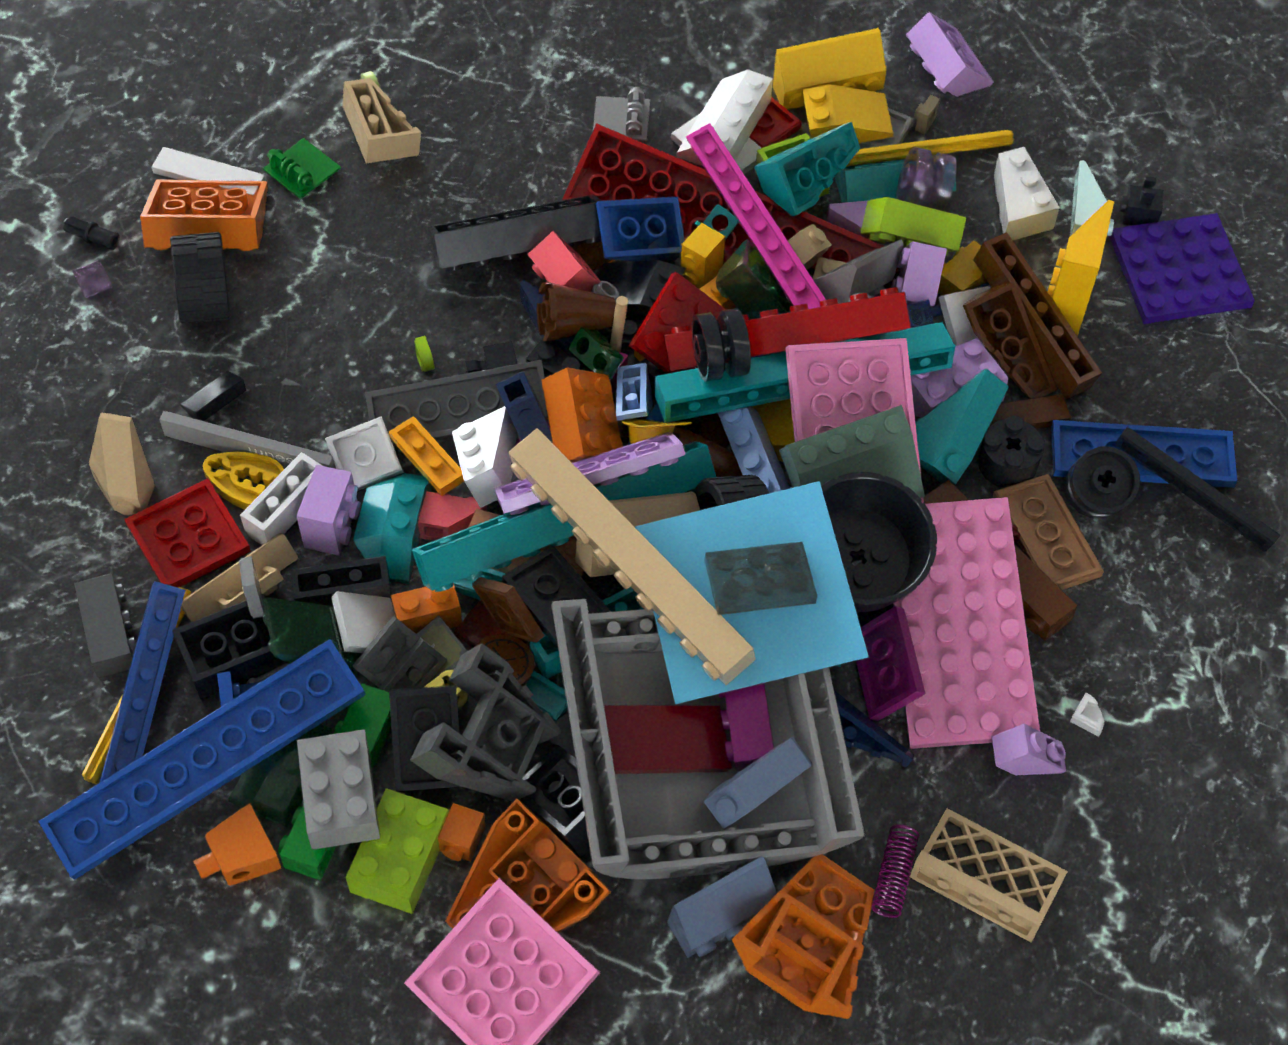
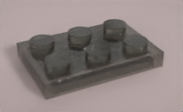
(760, 578)

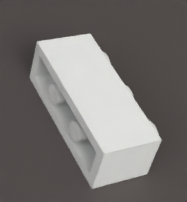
(279, 503)

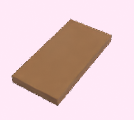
(1050, 532)

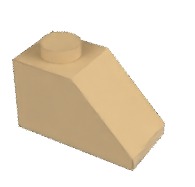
(809, 245)

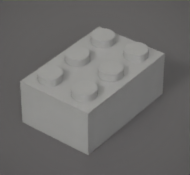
(338, 789)

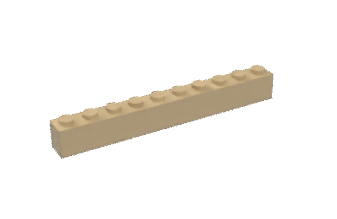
(632, 557)

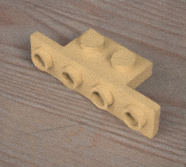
(227, 587)

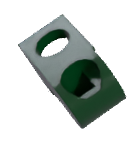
(599, 354)

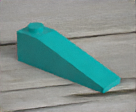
(804, 171)
(956, 427)

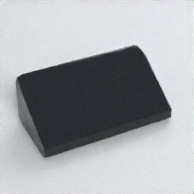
(214, 396)

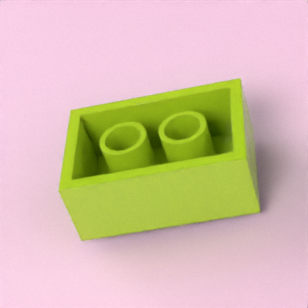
(895, 219)
(399, 862)

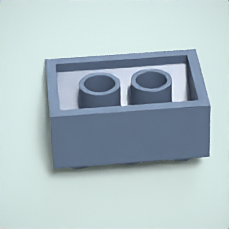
(721, 908)

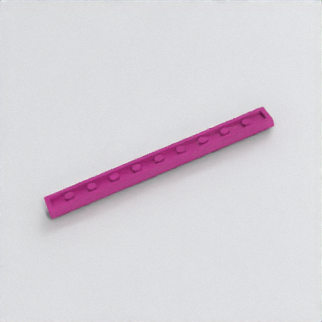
(754, 218)

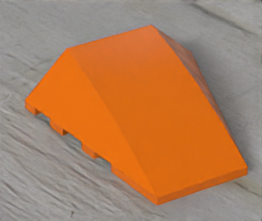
(810, 938)

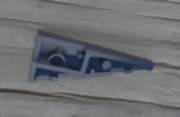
(866, 735)

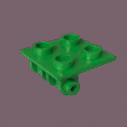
(300, 167)

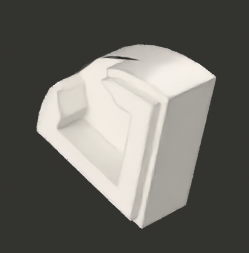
(1089, 715)

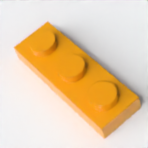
(427, 455)

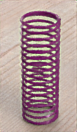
(884, 901)

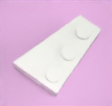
(1023, 196)
(484, 454)

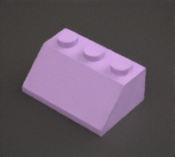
(947, 56)

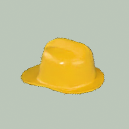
(643, 429)

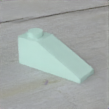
(1086, 198)

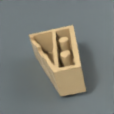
(376, 124)

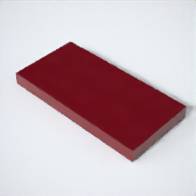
(667, 739)

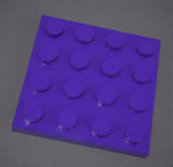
(1181, 268)

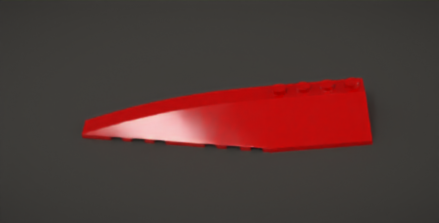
(628, 169)

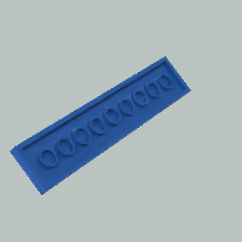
(201, 759)

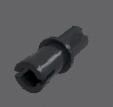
(91, 232)

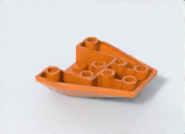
(535, 867)

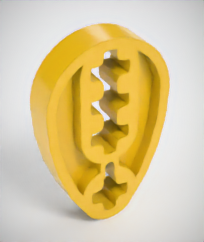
(237, 466)

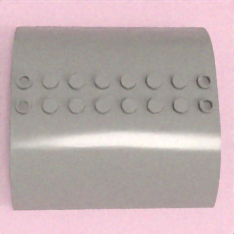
(659, 820)

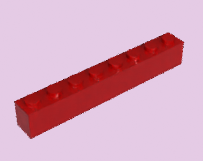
(807, 326)

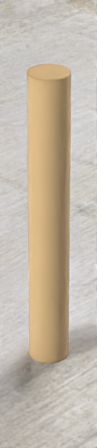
(618, 322)

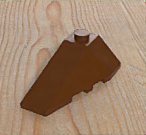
(1006, 332)

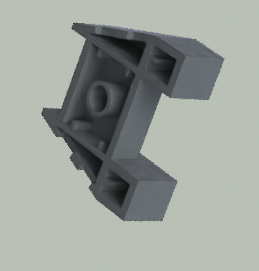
(498, 735)

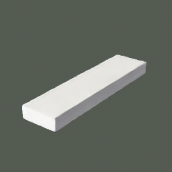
(191, 167)

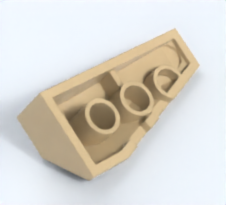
(120, 464)

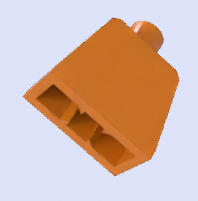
(238, 849)

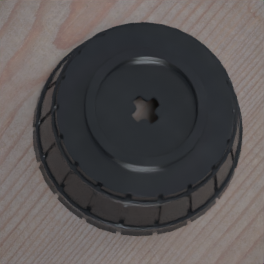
(889, 527)

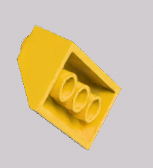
(842, 61)

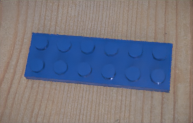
(1201, 451)

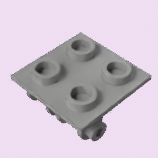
(624, 115)

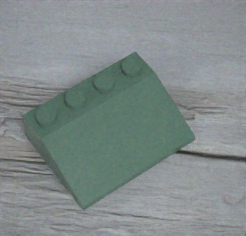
(871, 444)

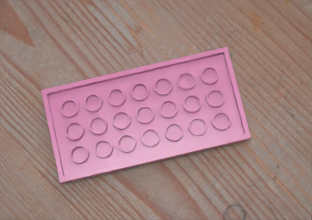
(970, 631)

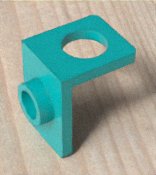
(719, 210)

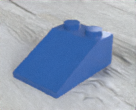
(641, 229)

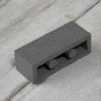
(106, 624)

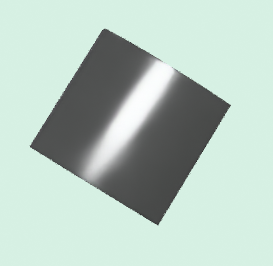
(399, 658)

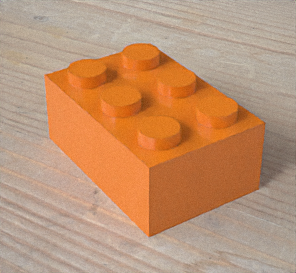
(581, 413)

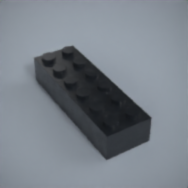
(513, 232)

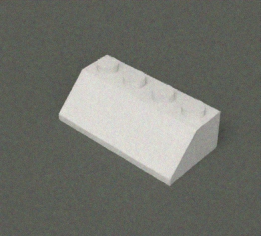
(733, 111)

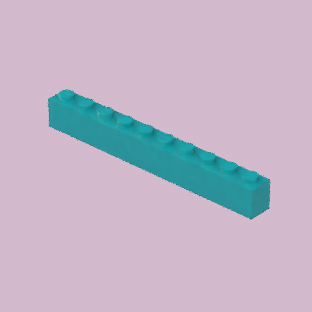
(687, 396)
(523, 534)

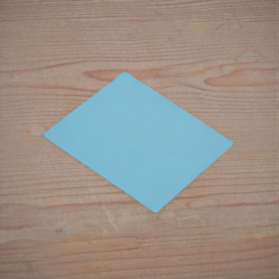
(784, 638)

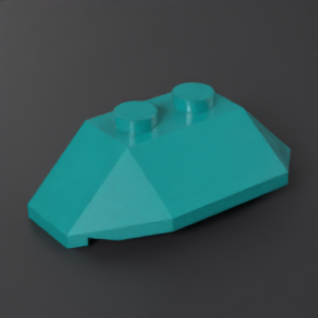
(390, 522)

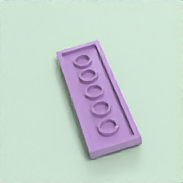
(601, 469)

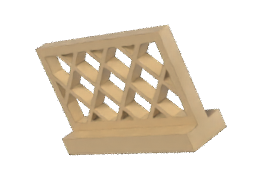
(978, 892)

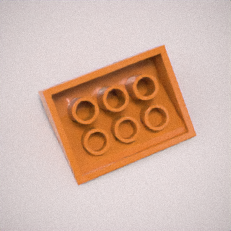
(204, 207)

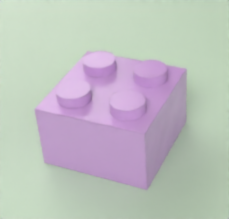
(920, 272)
(328, 510)

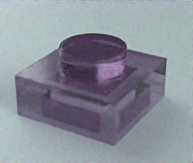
(92, 279)

